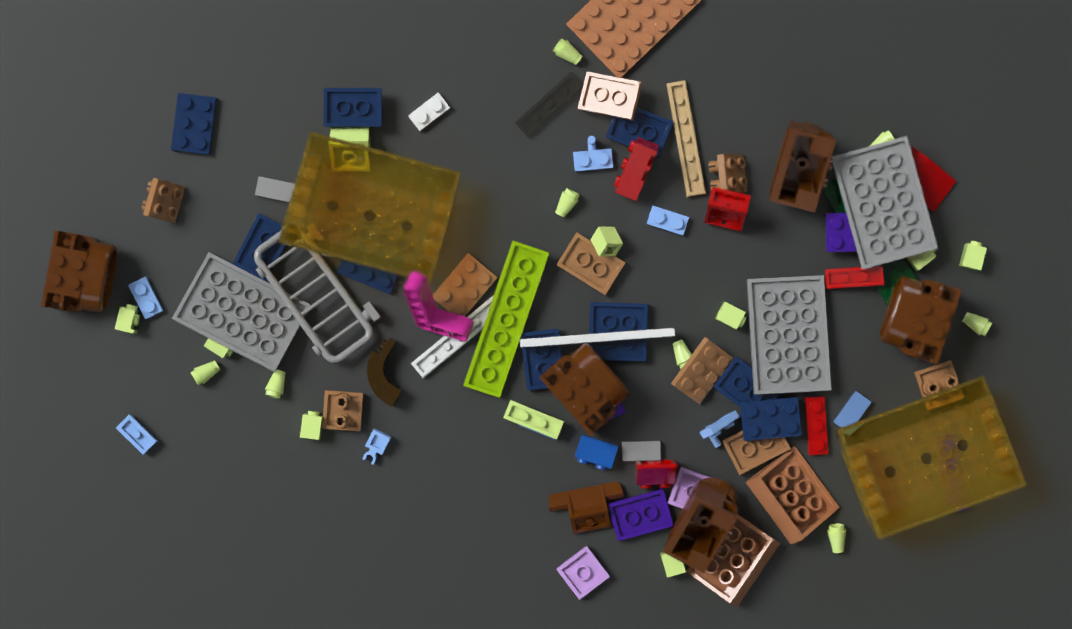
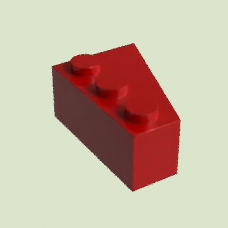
(635, 168)

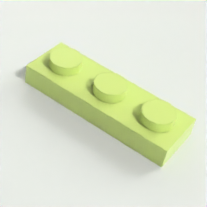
(533, 419)

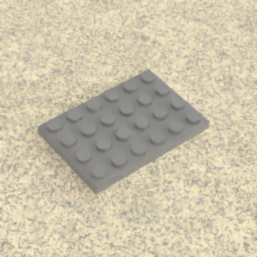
(884, 202)
(239, 312)
(788, 334)

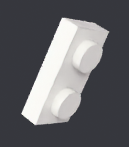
(429, 112)

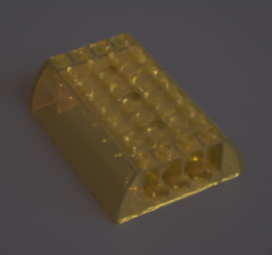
(365, 182)
(951, 478)

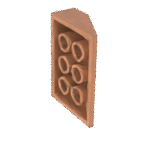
(792, 495)
(738, 563)

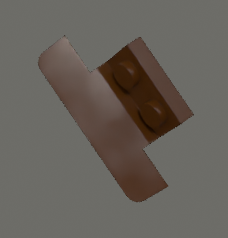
(587, 505)

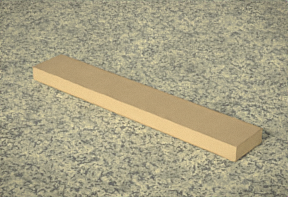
(686, 138)

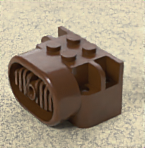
(802, 166)
(79, 273)
(919, 317)
(586, 387)
(703, 524)

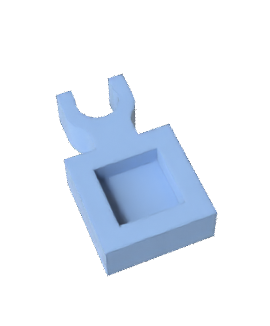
(377, 443)

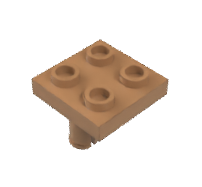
(731, 172)
(163, 200)
(936, 378)
(342, 410)

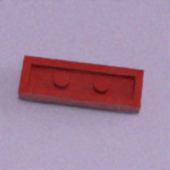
(854, 277)
(816, 425)

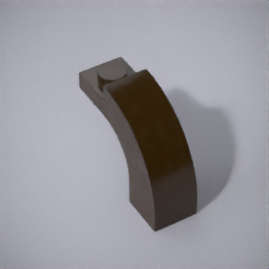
(376, 374)

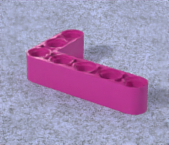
(428, 315)

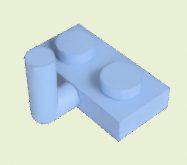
(593, 158)
(713, 430)

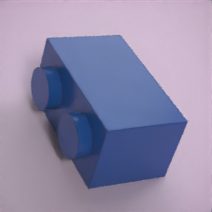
(595, 451)

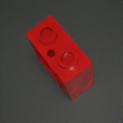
(719, 211)

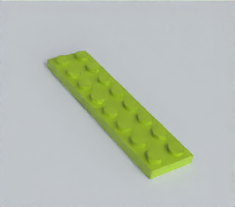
(506, 319)

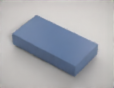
(852, 410)

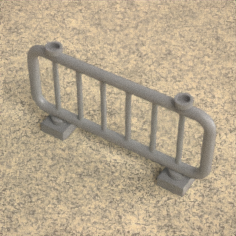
(320, 349)

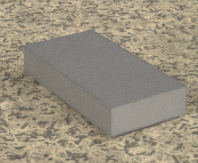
(274, 189)
(641, 450)

